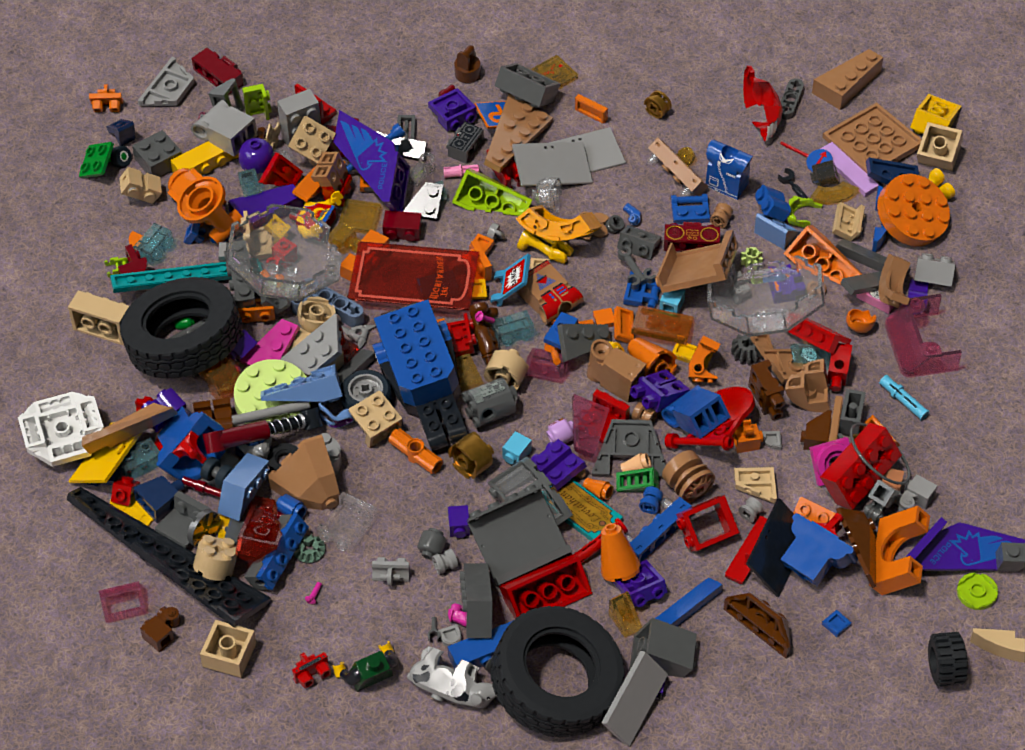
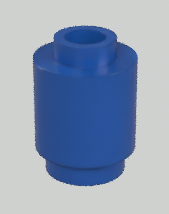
(289, 505)

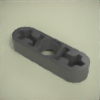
(794, 94)

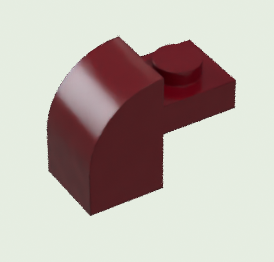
(135, 264)

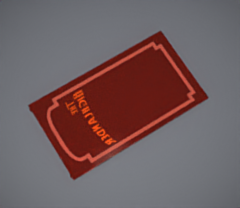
(413, 275)

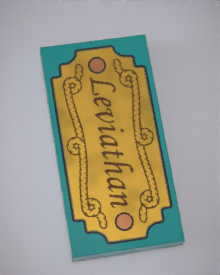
(588, 511)

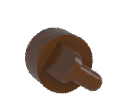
(467, 66)

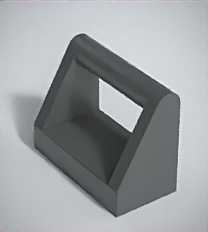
(221, 93)

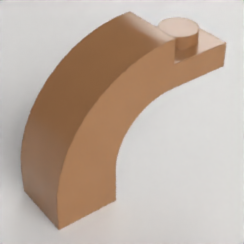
(892, 281)

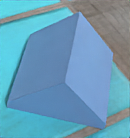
(775, 230)

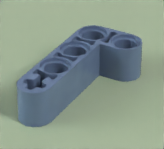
(349, 311)

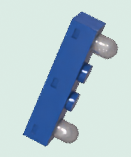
(659, 530)

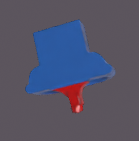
(184, 444)
(817, 549)

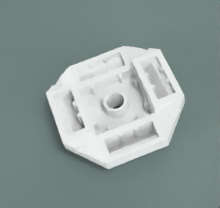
(56, 427)

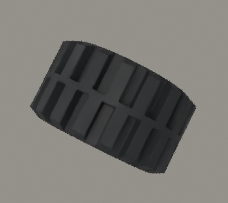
(947, 659)

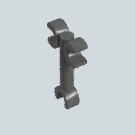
(638, 278)

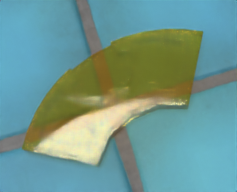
(836, 194)

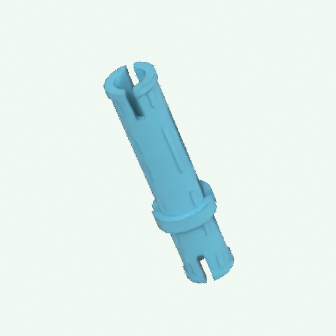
(919, 411)

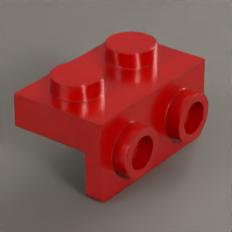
(461, 336)

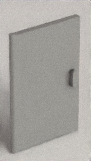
(600, 149)
(540, 161)

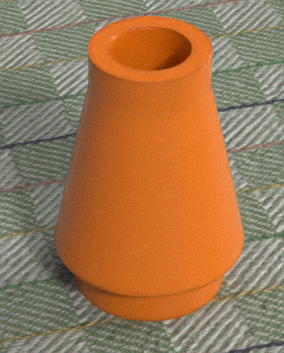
(599, 488)

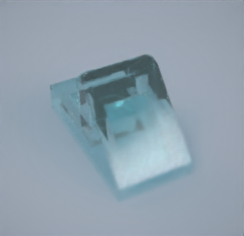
(249, 182)

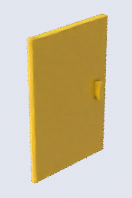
(102, 463)

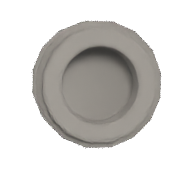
(494, 232)

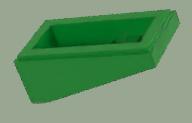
(647, 473)

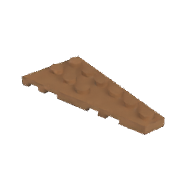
(517, 125)

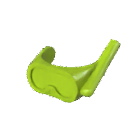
(796, 203)

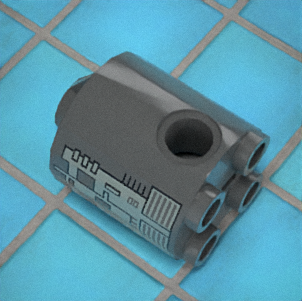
(490, 402)

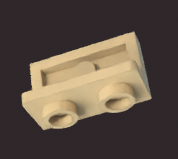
(848, 221)

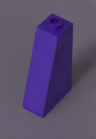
(259, 202)

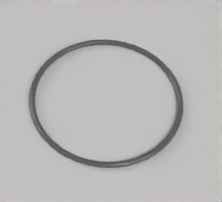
(875, 471)

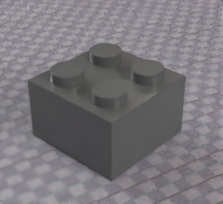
(155, 153)

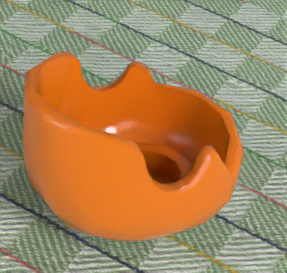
(860, 320)

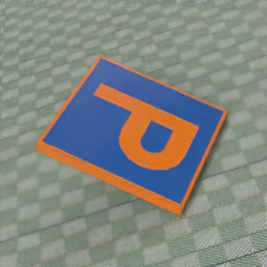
(490, 112)

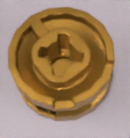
(657, 105)

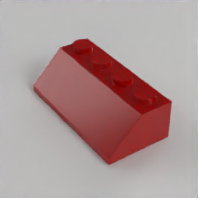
(549, 585)

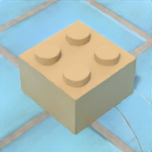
(940, 146)
(228, 648)

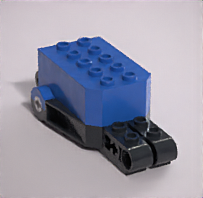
(422, 369)

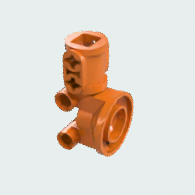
(202, 202)

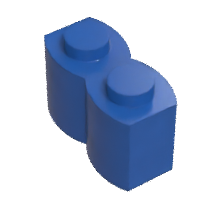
(772, 203)

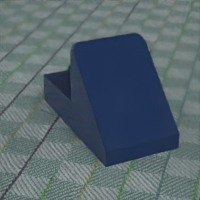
(123, 131)

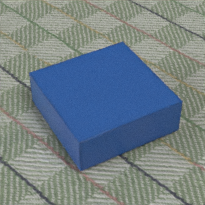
(836, 623)

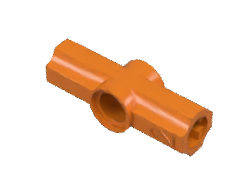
(415, 451)

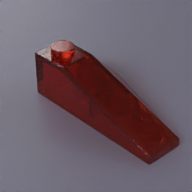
(259, 531)

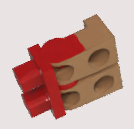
(332, 175)

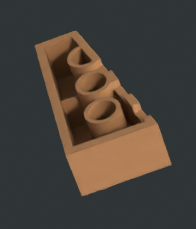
(847, 79)

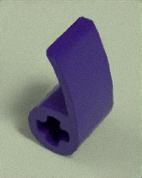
(917, 289)

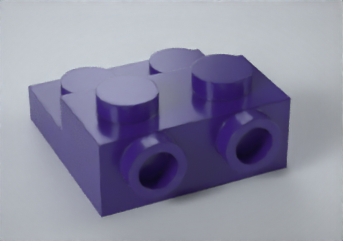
(453, 110)
(558, 463)
(644, 586)

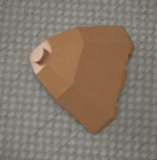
(308, 476)

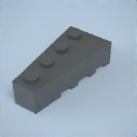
(476, 600)

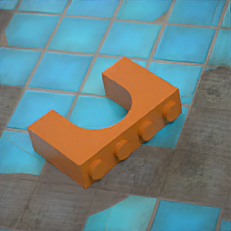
(891, 534)

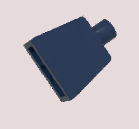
(157, 496)

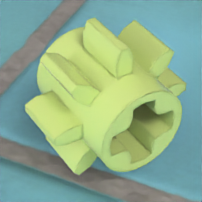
(751, 256)

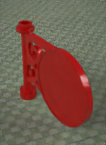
(739, 404)

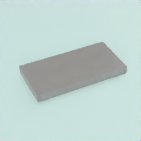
(634, 698)

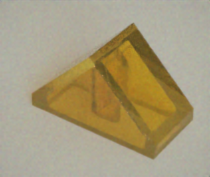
(624, 614)

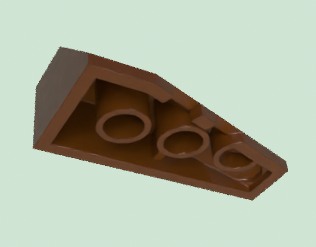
(862, 539)

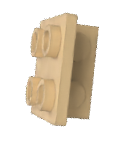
(311, 139)
(376, 418)

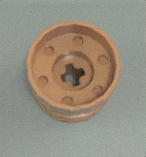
(688, 476)

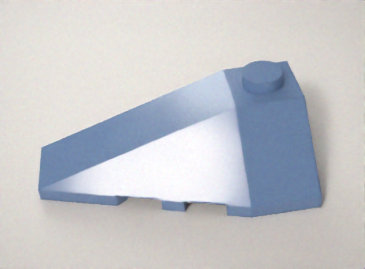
(318, 387)

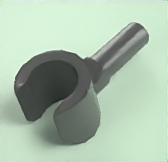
(434, 631)

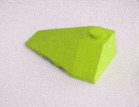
(487, 194)

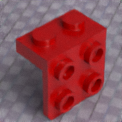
(617, 409)

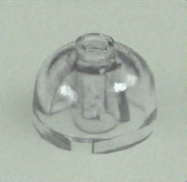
(547, 194)

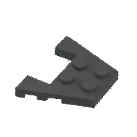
(627, 440)

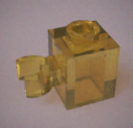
(344, 238)

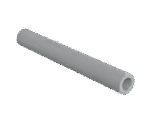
(270, 412)

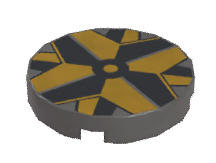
(205, 524)

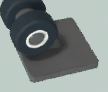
(216, 470)

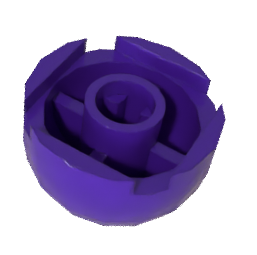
(255, 154)

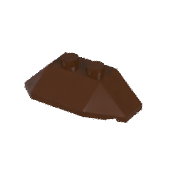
(760, 620)

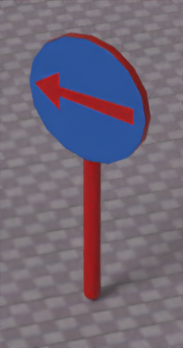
(815, 157)

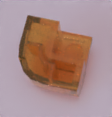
(222, 377)

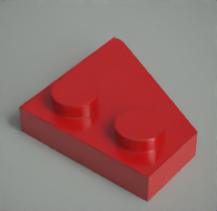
(280, 172)

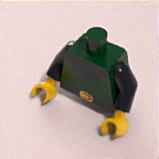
(369, 669)

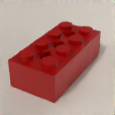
(849, 477)

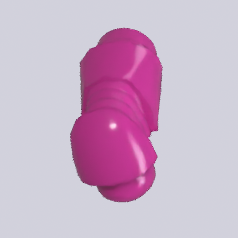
(456, 615)

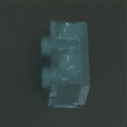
(140, 459)

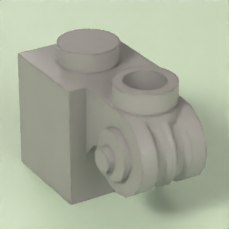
(918, 492)

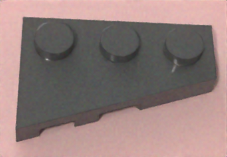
(578, 338)

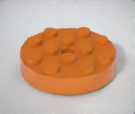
(913, 210)

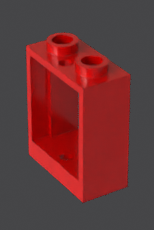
(724, 515)

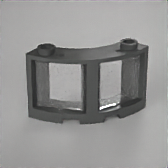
(522, 476)

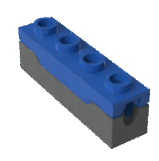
(267, 570)

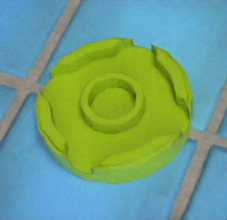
(974, 596)

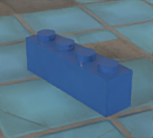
(476, 650)

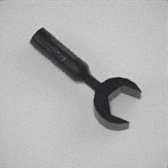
(789, 180)

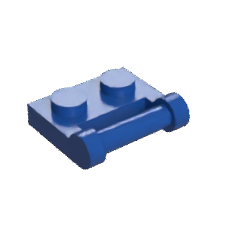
(690, 213)

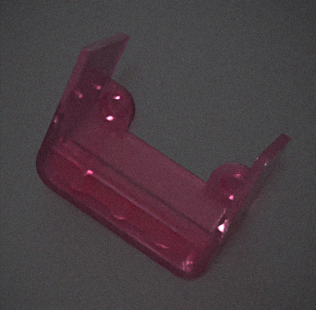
(910, 352)

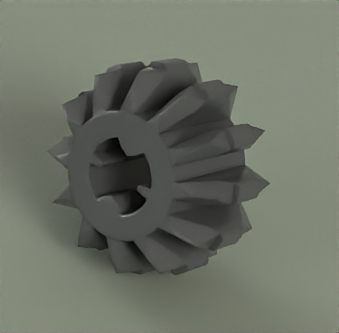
(744, 349)

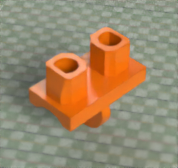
(106, 97)

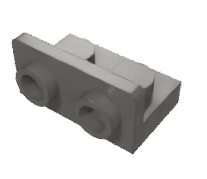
(640, 241)

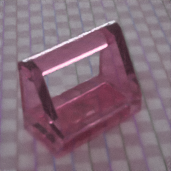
(544, 367)
(120, 590)

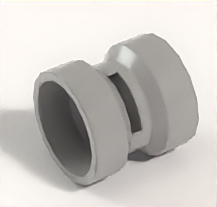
(442, 562)

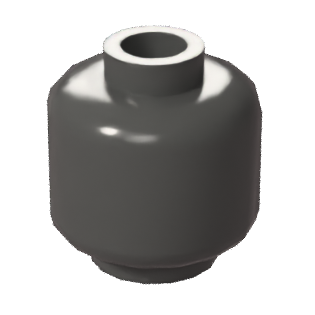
(431, 543)

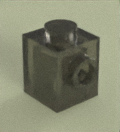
(825, 174)

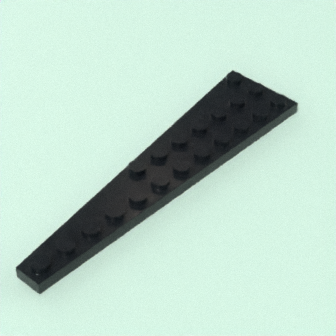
(227, 598)

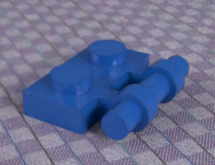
(637, 296)

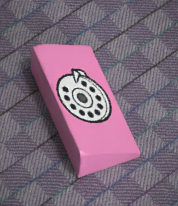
(873, 299)

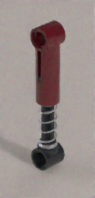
(260, 430)

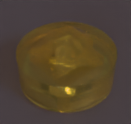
(687, 155)

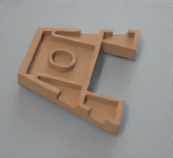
(780, 358)

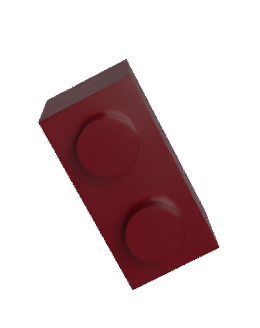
(402, 225)

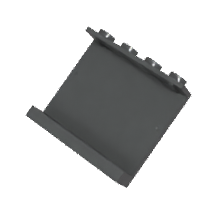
(517, 535)

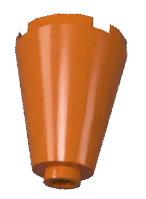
(653, 355)
(617, 555)

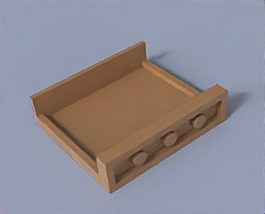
(697, 265)

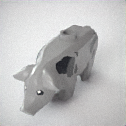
(450, 684)

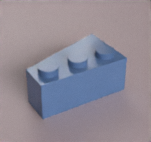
(242, 485)

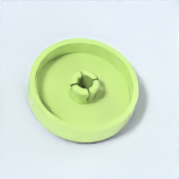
(259, 378)

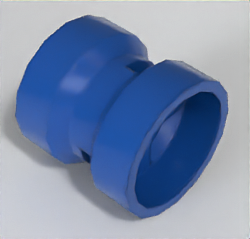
(651, 500)

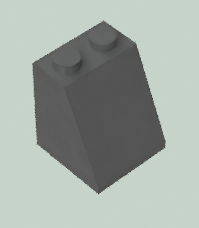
(667, 645)

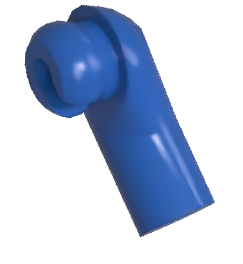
(635, 215)

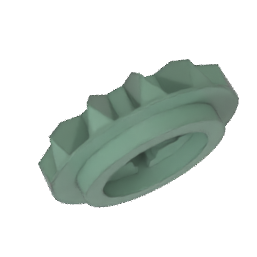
(309, 555)

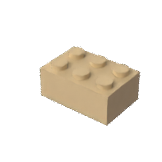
(97, 316)

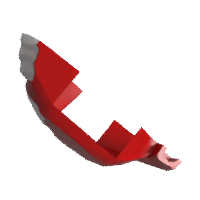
(761, 92)

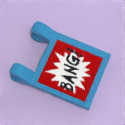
(512, 279)

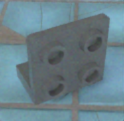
(177, 522)

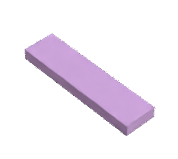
(851, 171)

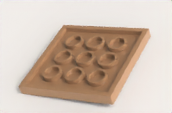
(873, 135)

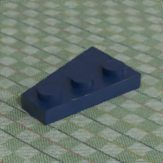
(887, 170)

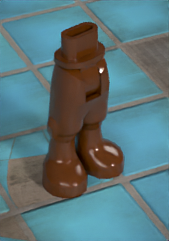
(484, 333)

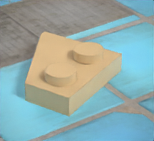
(756, 482)

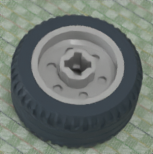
(362, 385)

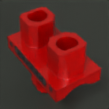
(309, 666)

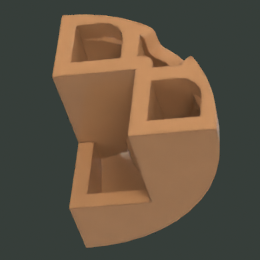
(810, 387)

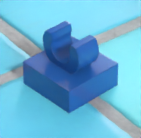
(193, 233)

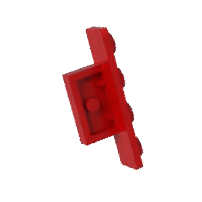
(738, 569)

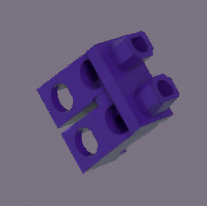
(657, 390)

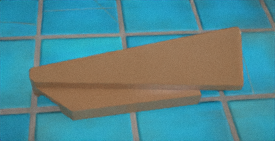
(127, 427)

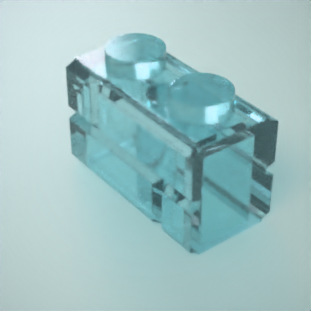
(154, 243)
(513, 328)

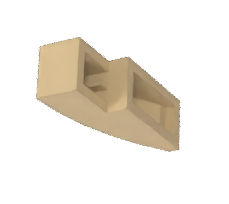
(1000, 643)

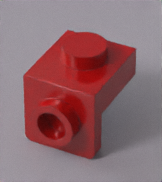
(123, 490)

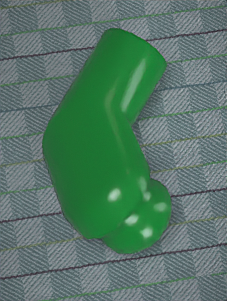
(183, 323)

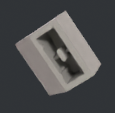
(934, 270)

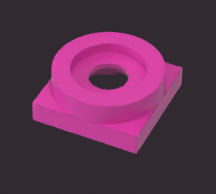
(823, 453)

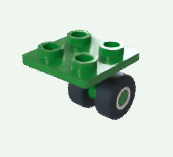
(101, 155)

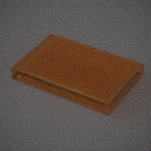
(662, 325)

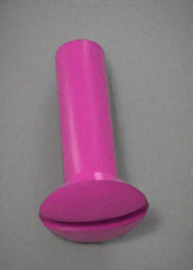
(479, 316)
(311, 599)

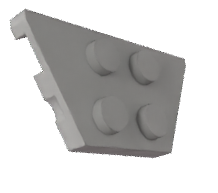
(168, 86)
(318, 348)

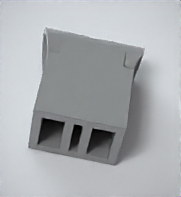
(225, 127)

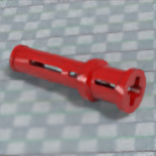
(595, 545)

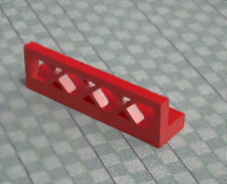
(819, 335)

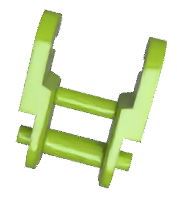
(115, 261)

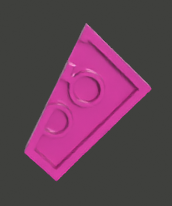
(273, 344)

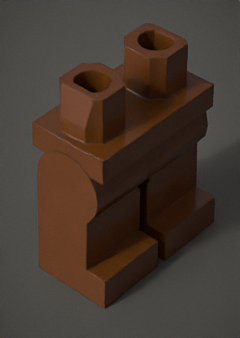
(766, 389)
(222, 411)

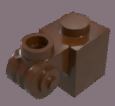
(157, 629)

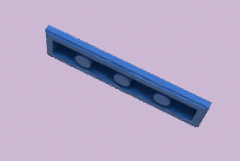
(691, 602)

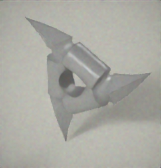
(360, 339)

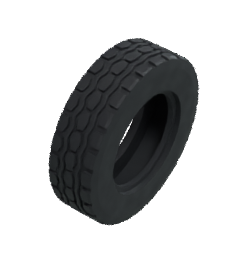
(187, 353)
(533, 705)

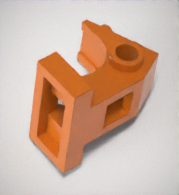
(704, 347)

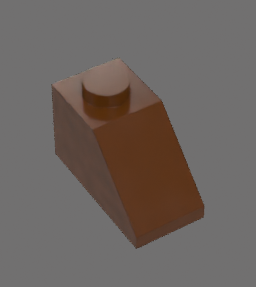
(817, 430)

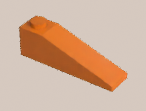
(819, 249)

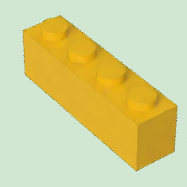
(202, 158)

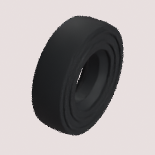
(277, 451)

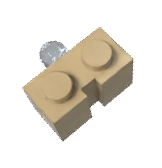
(140, 186)

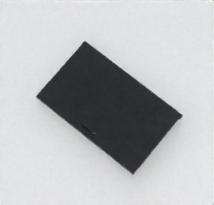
(770, 548)

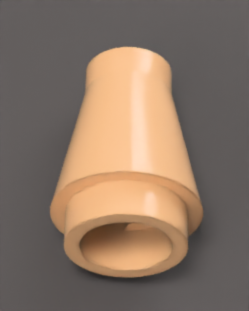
(637, 462)

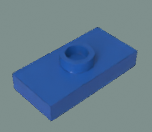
(552, 335)

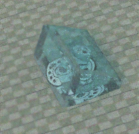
(806, 353)

